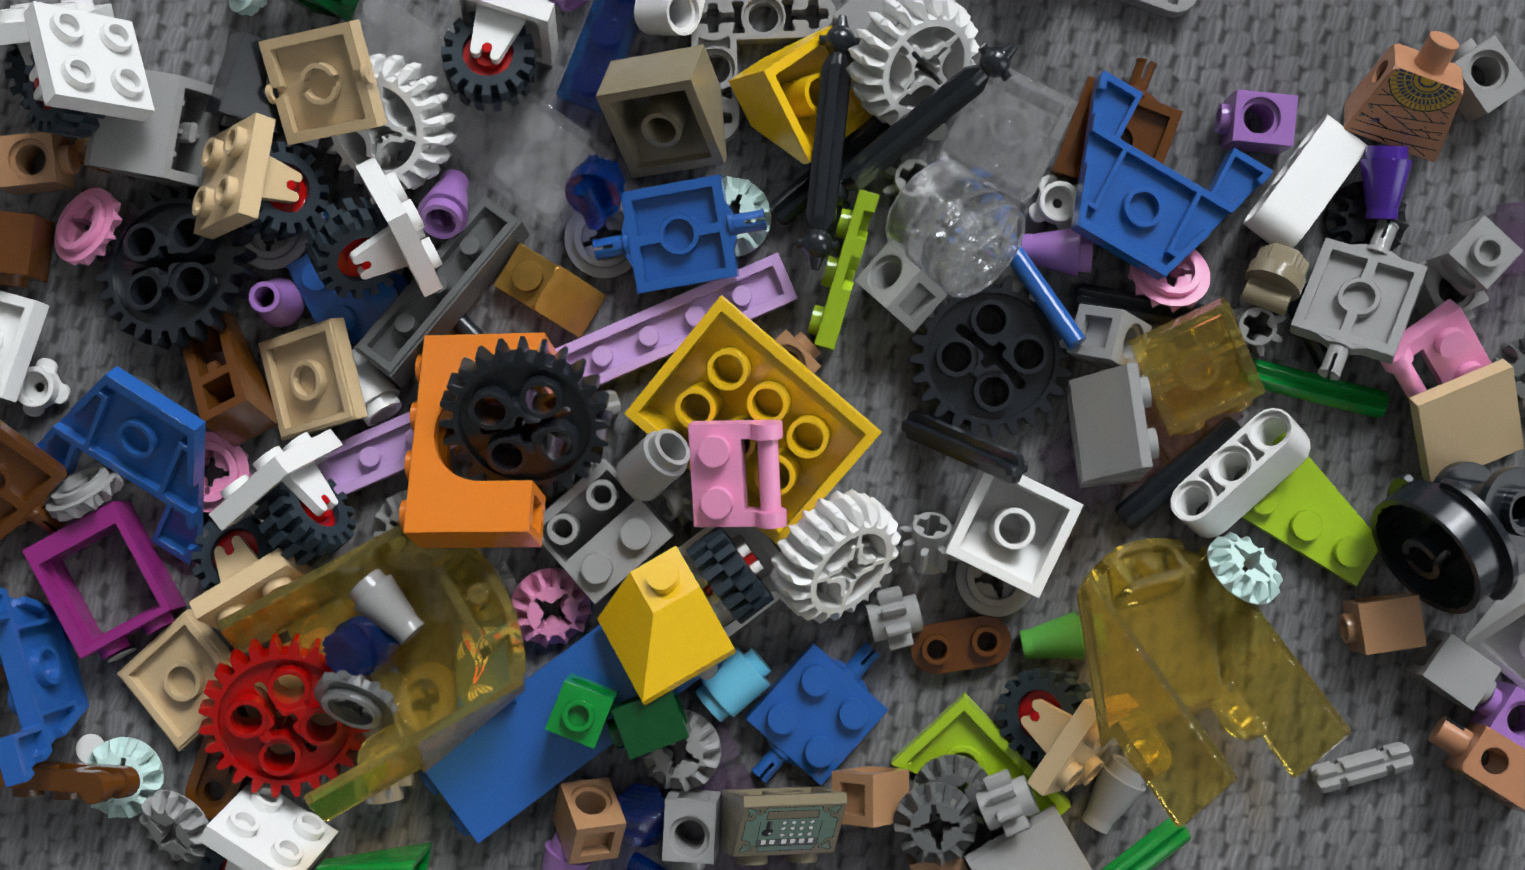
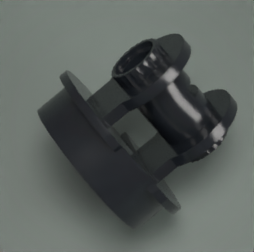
(1454, 535)

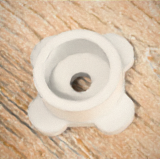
(1044, 210)
(53, 392)

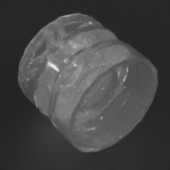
(955, 228)

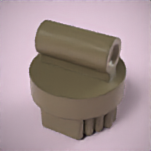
(1275, 278)

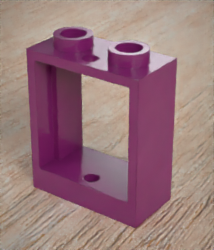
(65, 598)

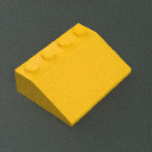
(741, 373)

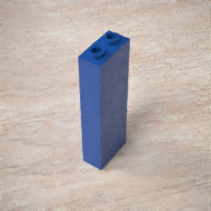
(513, 756)

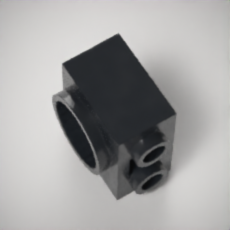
(242, 85)

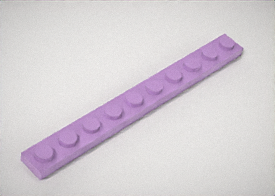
(608, 352)

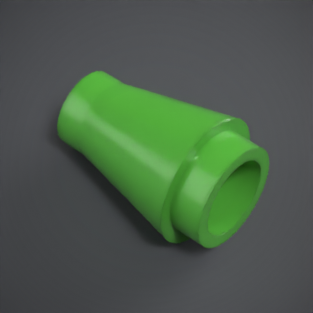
(1055, 639)

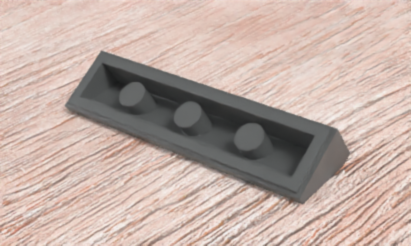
(468, 267)

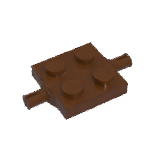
(1148, 129)
(25, 483)

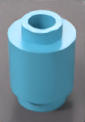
(735, 684)

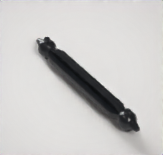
(924, 119)
(828, 143)

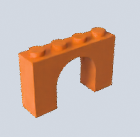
(448, 508)

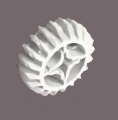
(909, 54)
(411, 114)
(835, 556)

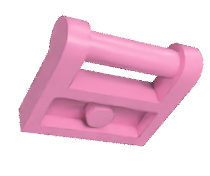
(1445, 345)
(720, 473)

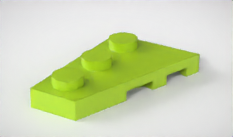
(840, 271)
(1316, 522)
(970, 733)

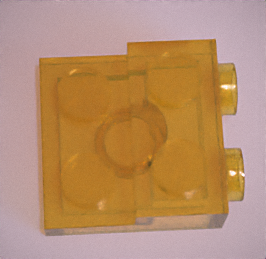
(1197, 368)

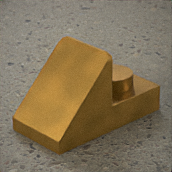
(550, 290)

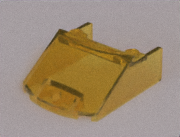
(1177, 643)
(443, 680)

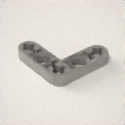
(725, 42)

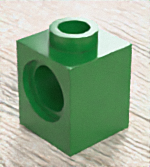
(581, 710)

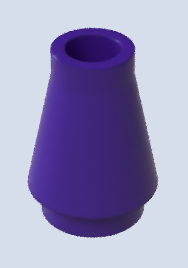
(1384, 180)

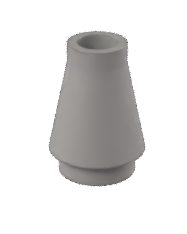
(385, 604)
(1113, 793)

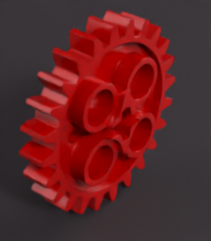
(247, 740)

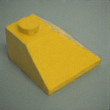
(783, 96)
(663, 626)

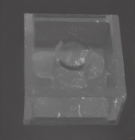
(1009, 134)

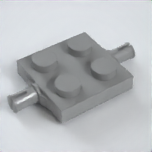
(1359, 300)

